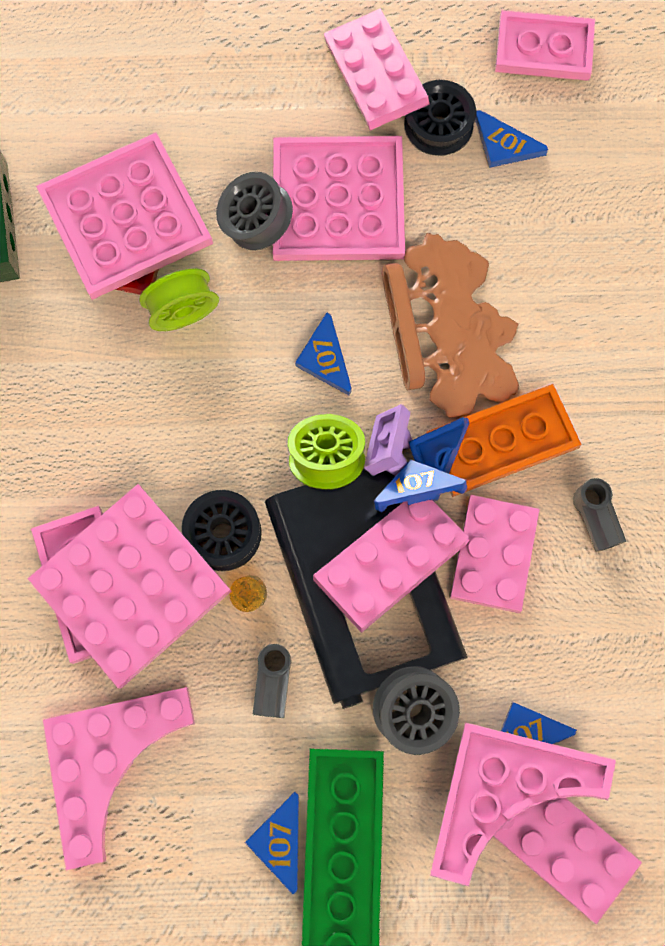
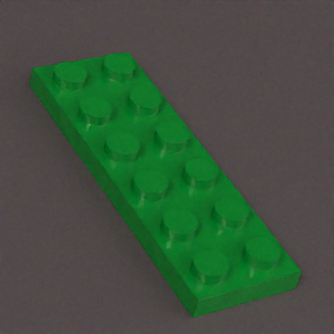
(343, 848)

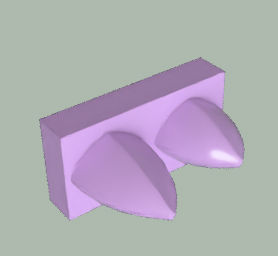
(388, 440)

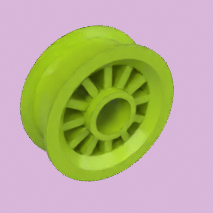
(179, 299)
(326, 451)

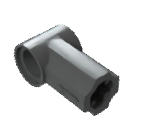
(601, 518)
(271, 686)

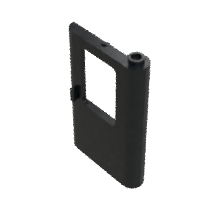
(311, 532)

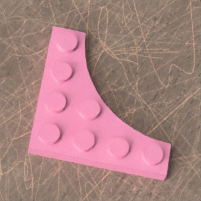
(92, 754)
(500, 778)

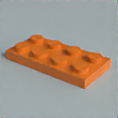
(513, 437)

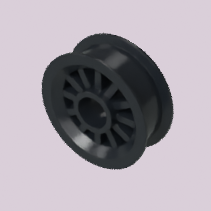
(445, 135)
(227, 500)

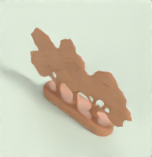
(461, 329)

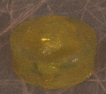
(248, 593)

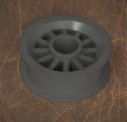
(254, 211)
(432, 694)

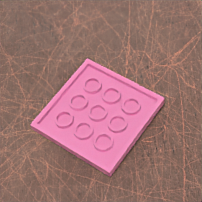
(342, 197)
(124, 215)
(129, 586)

